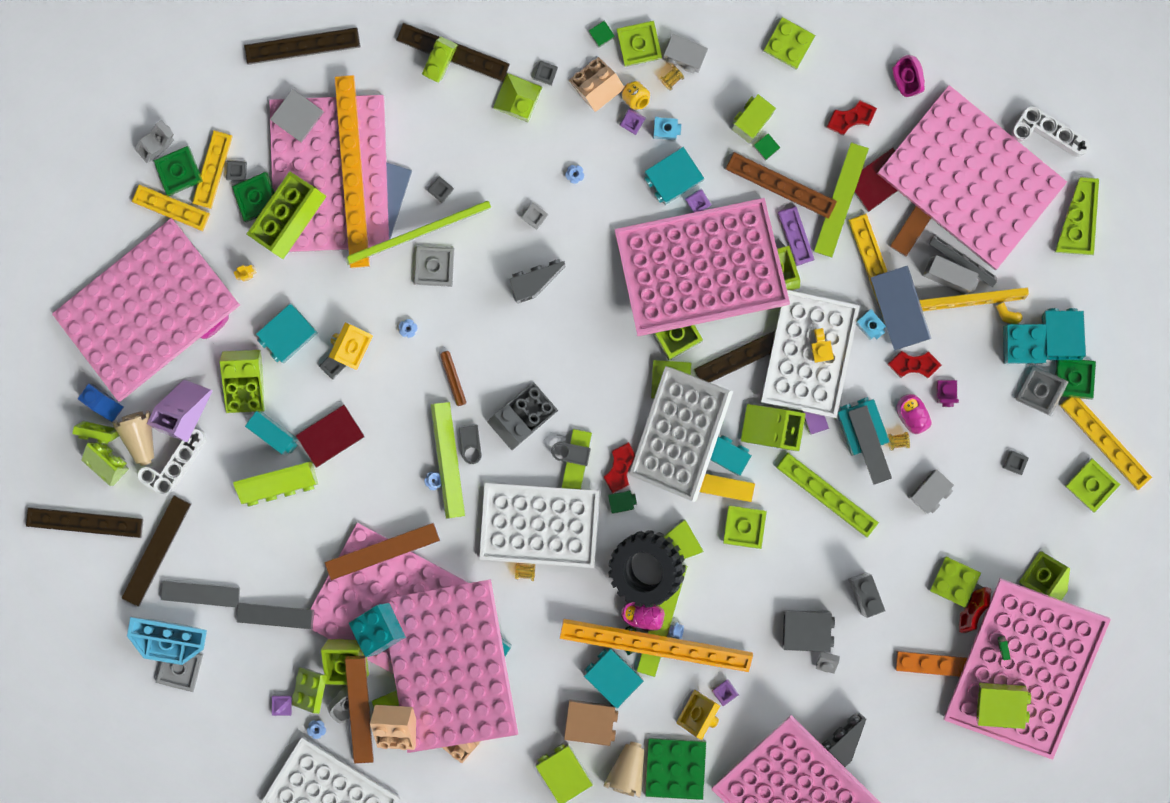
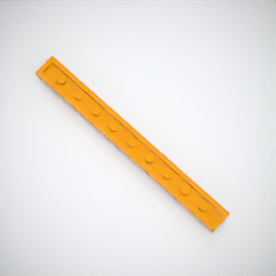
(351, 167)
(656, 645)

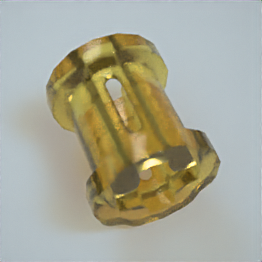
(671, 78)
(899, 441)
(525, 571)

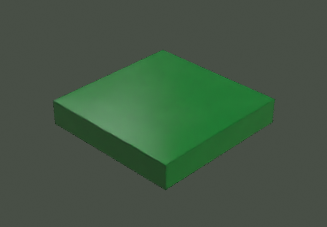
(178, 171)
(253, 195)
(1080, 377)

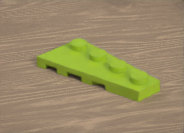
(1080, 222)

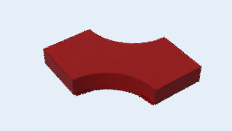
(859, 115)
(904, 364)
(617, 477)
(970, 616)

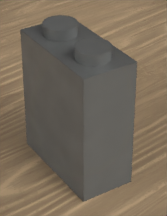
(866, 594)
(808, 631)

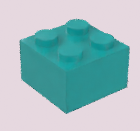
(1024, 344)
(730, 456)
(377, 630)

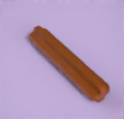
(453, 378)

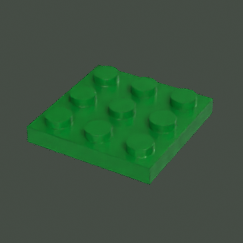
(675, 768)

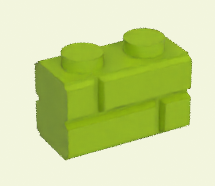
(439, 59)

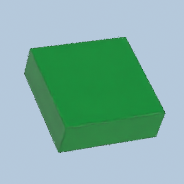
(601, 34)
(766, 147)
(1003, 646)

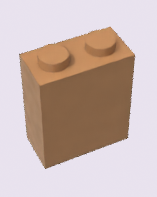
(590, 722)

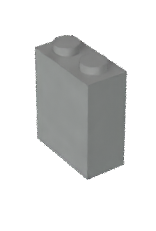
(951, 275)

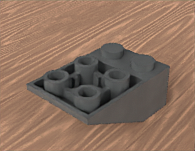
(531, 284)
(522, 416)
(846, 739)

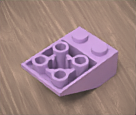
(180, 410)

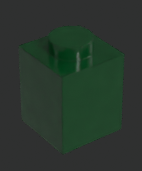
(622, 501)

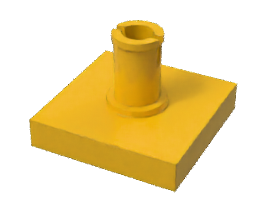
(350, 345)
(699, 714)

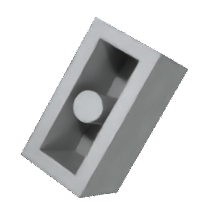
(685, 53)
(931, 492)

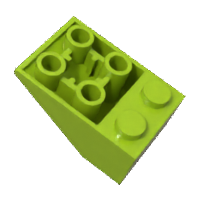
(242, 381)
(773, 427)
(104, 463)

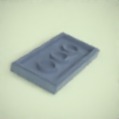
(396, 188)
(901, 308)

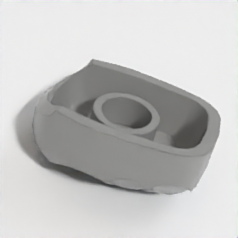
(339, 707)

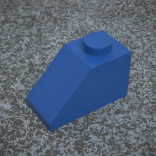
(100, 402)

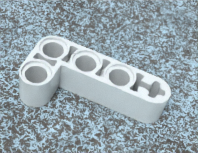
(1052, 135)
(176, 459)

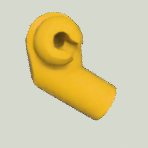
(1007, 316)

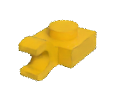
(245, 272)
(821, 349)

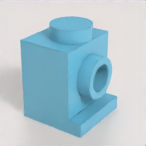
(661, 133)
(864, 321)

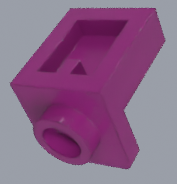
(947, 392)

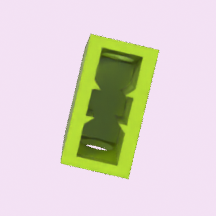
(685, 539)

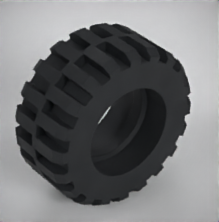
(627, 582)

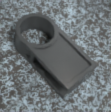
(469, 439)
(576, 454)

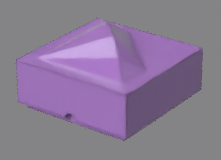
(632, 121)
(698, 201)
(725, 692)
(281, 705)

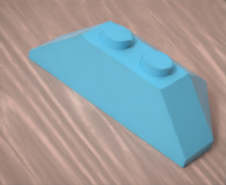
(166, 640)

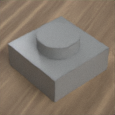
(534, 216)
(827, 662)

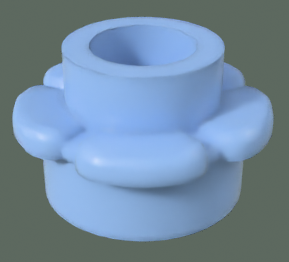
(569, 174)
(407, 323)
(428, 480)
(676, 631)
(316, 724)

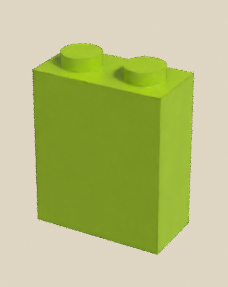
(1003, 705)
(563, 773)

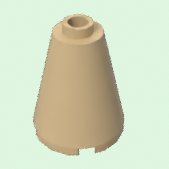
(137, 436)
(627, 771)

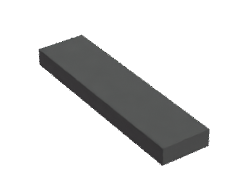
(963, 260)
(869, 445)
(200, 594)
(275, 616)

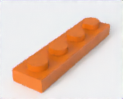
(930, 663)

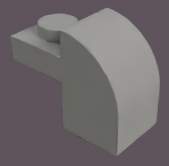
(155, 142)

